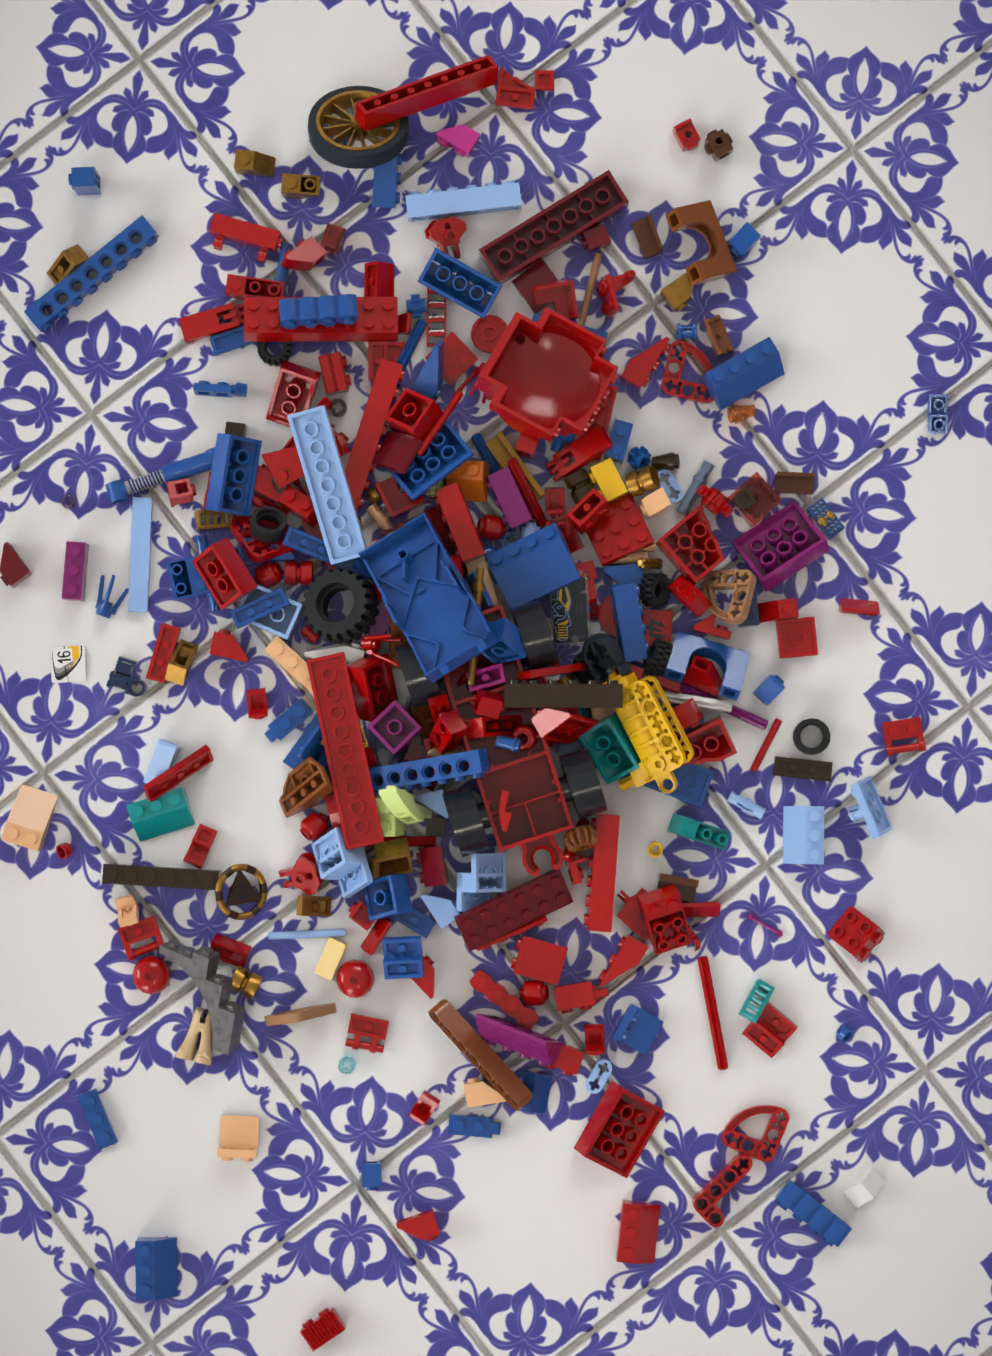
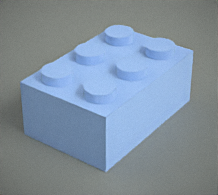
(280, 622)

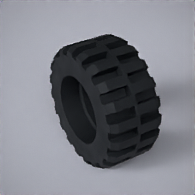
(320, 595)

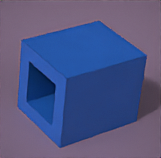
(371, 1175)

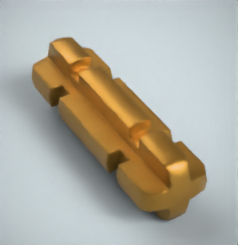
(649, 563)

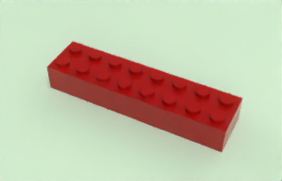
(375, 323)

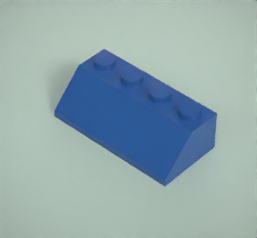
(744, 373)
(233, 474)

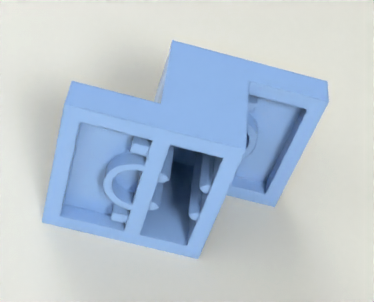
(337, 863)
(486, 876)

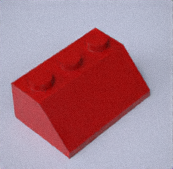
(224, 573)
(372, 686)
(561, 726)
(637, 1232)

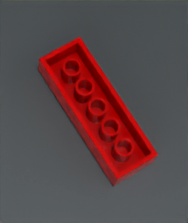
(603, 874)

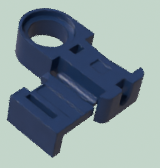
(122, 677)

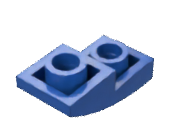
(937, 413)

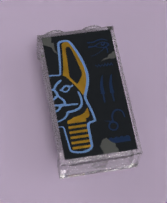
(571, 612)

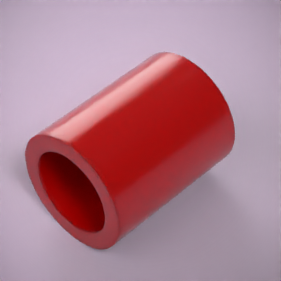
(309, 634)

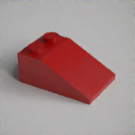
(292, 392)

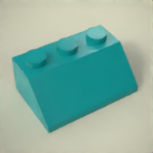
(611, 748)
(162, 815)

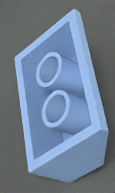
(803, 834)

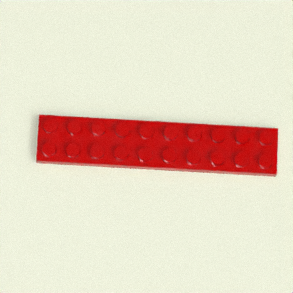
(345, 751)

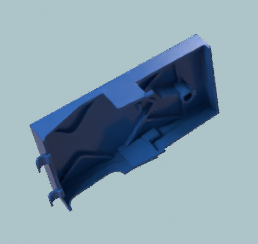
(428, 598)

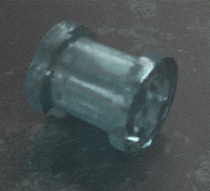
(345, 1070)

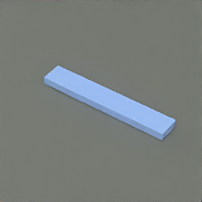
(140, 554)

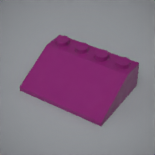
(781, 546)
(517, 1038)

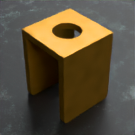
(393, 857)

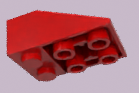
(664, 919)

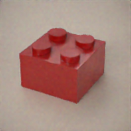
(413, 414)

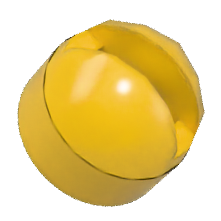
(659, 850)

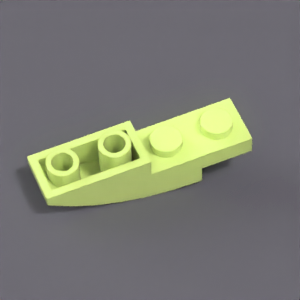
(403, 805)

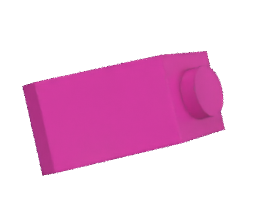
(488, 678)

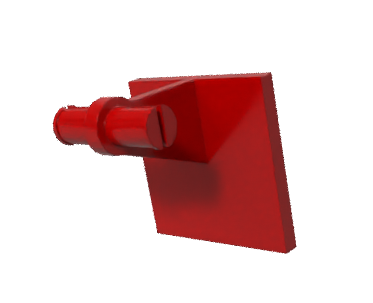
(608, 287)

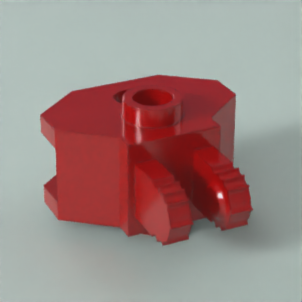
(446, 236)
(303, 874)

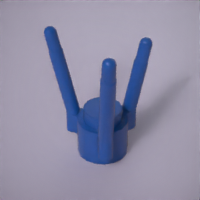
(105, 608)

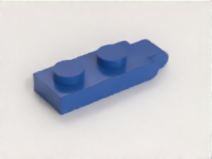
(288, 720)
(473, 1126)

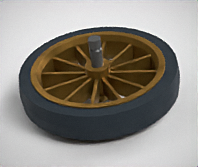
(347, 127)

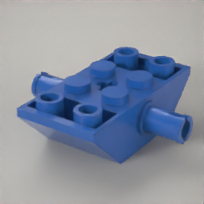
(186, 579)

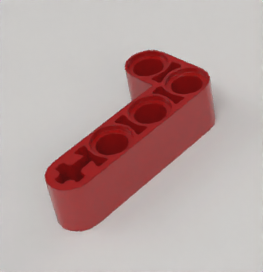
(725, 1186)

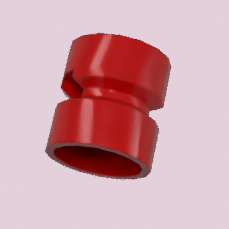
(298, 573)

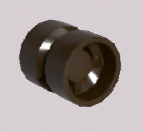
(578, 484)

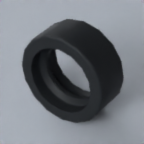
(267, 535)
(815, 722)

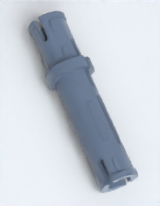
(691, 495)

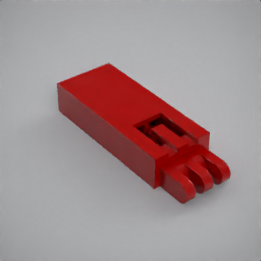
(207, 323)
(584, 450)

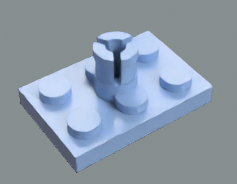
(869, 807)

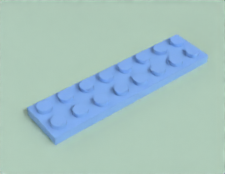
(327, 484)

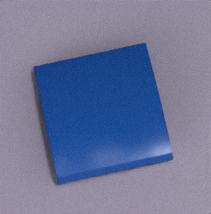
(403, 957)

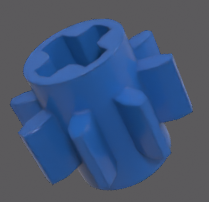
(416, 306)
(639, 457)

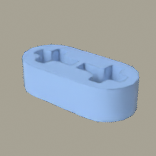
(673, 484)
(602, 1079)

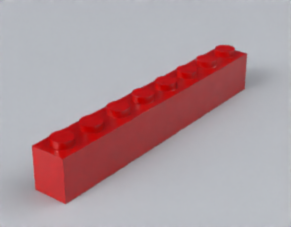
(426, 93)
(372, 428)

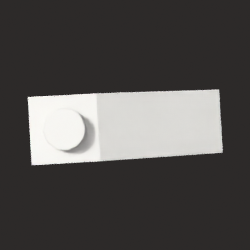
(352, 651)

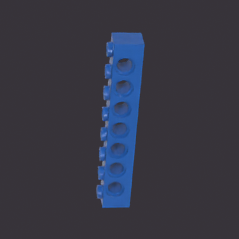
(94, 263)
(477, 761)

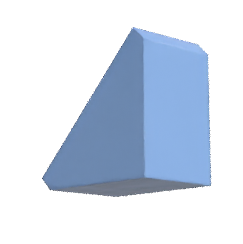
(434, 801)

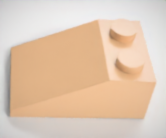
(30, 818)

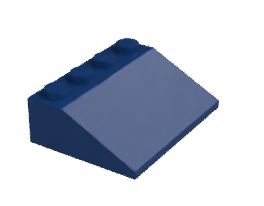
(441, 458)
(533, 566)

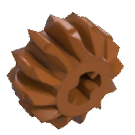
(581, 838)

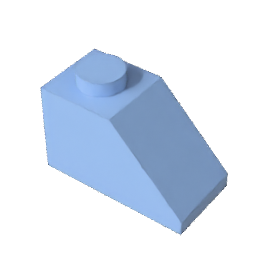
(441, 909)

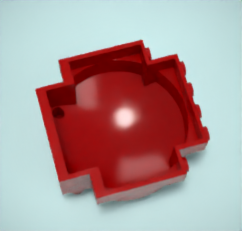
(547, 376)

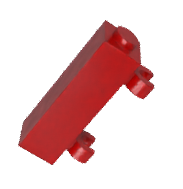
(245, 233)

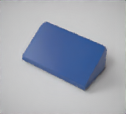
(486, 599)

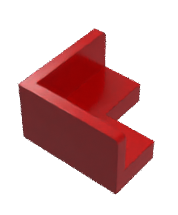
(561, 294)
(397, 502)

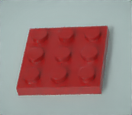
(620, 531)

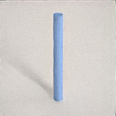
(306, 934)

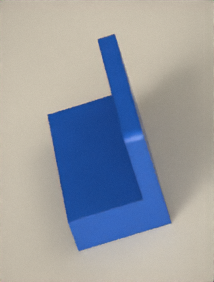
(540, 1087)

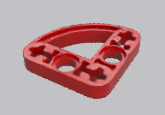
(675, 377)
(256, 545)
(758, 1145)

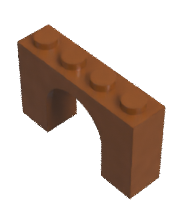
(703, 219)

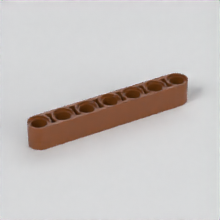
(480, 1054)

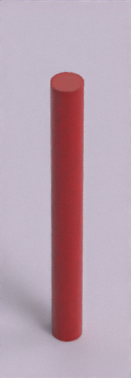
(439, 423)

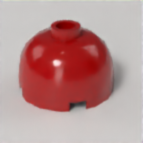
(151, 975)
(355, 978)

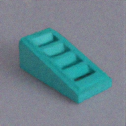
(765, 987)

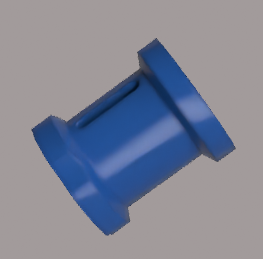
(687, 331)

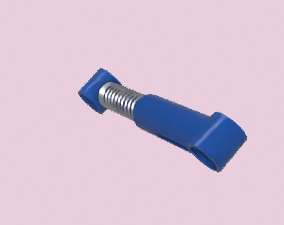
(120, 490)

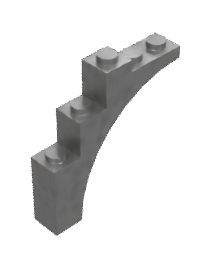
(215, 988)

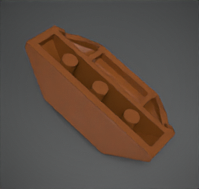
(305, 787)

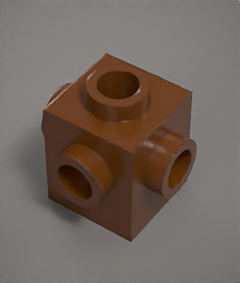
(718, 144)

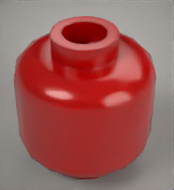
(491, 527)
(268, 574)
(529, 731)
(314, 826)
(534, 993)

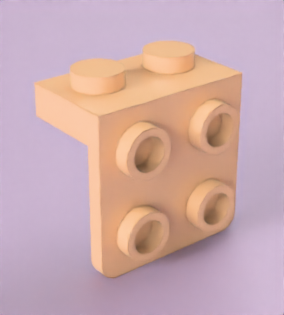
(238, 1137)

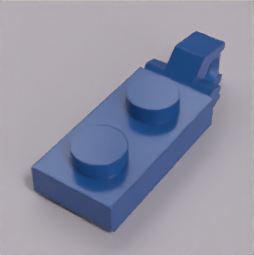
(221, 389)

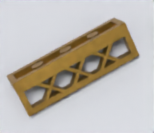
(503, 451)

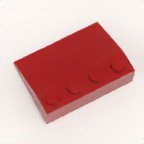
(619, 1129)

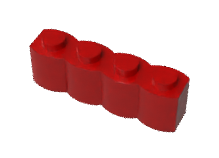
(509, 1003)

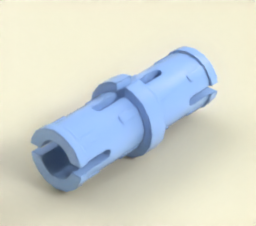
(746, 804)

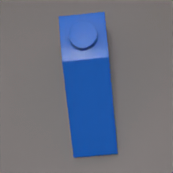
(431, 375)

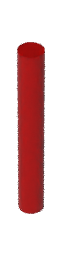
(766, 744)

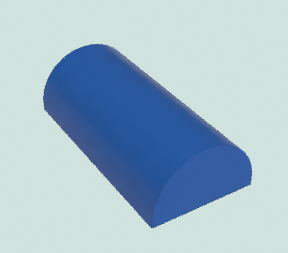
(459, 283)

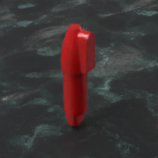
(463, 679)

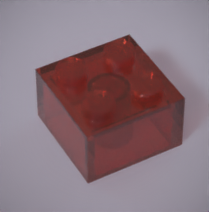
(765, 498)

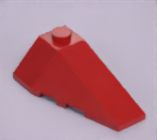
(710, 742)

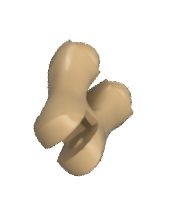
(188, 1047)

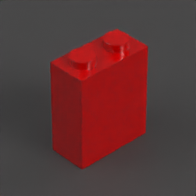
(539, 959)

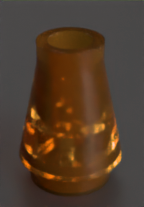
(739, 413)

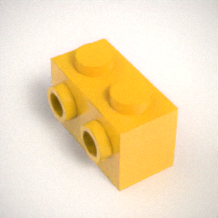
(607, 480)

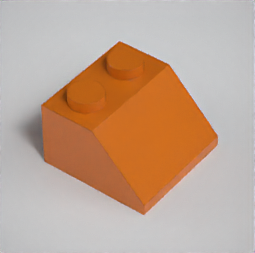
(472, 480)

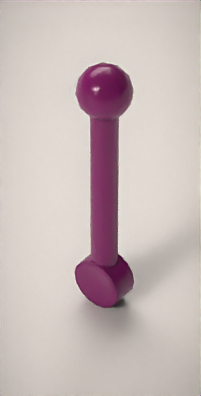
(778, 933)

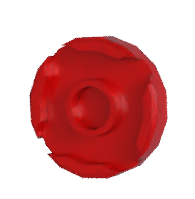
(487, 332)

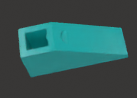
(699, 831)

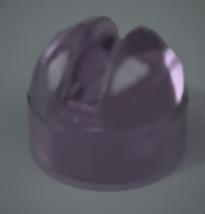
(72, 501)

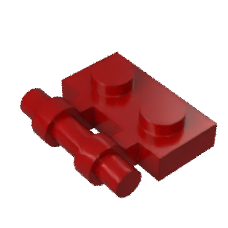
(368, 1027)

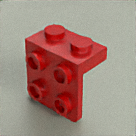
(856, 934)

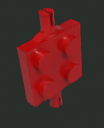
(632, 915)

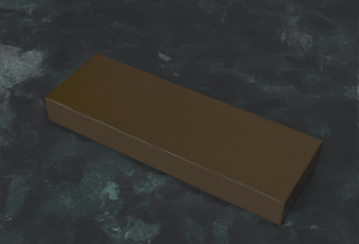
(802, 768)

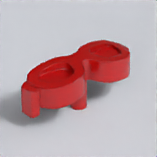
(693, 936)

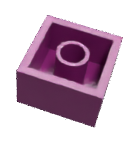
(396, 727)

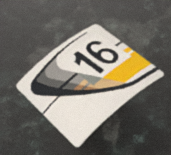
(68, 664)

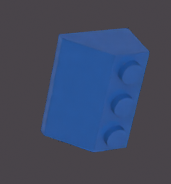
(156, 1267)

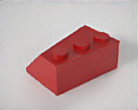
(692, 546)

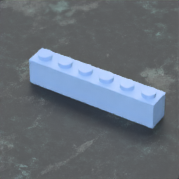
(463, 202)

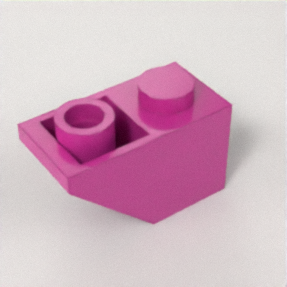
(459, 138)

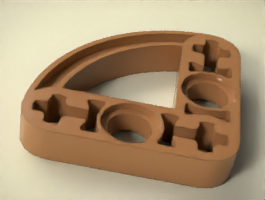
(739, 588)
(300, 1014)

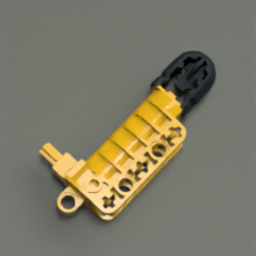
(641, 716)

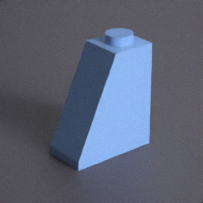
(162, 759)

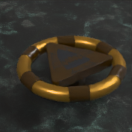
(241, 891)

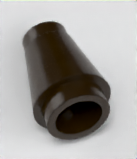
(666, 461)

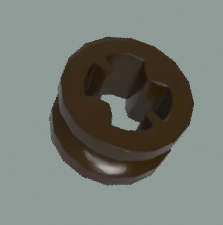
(343, 404)

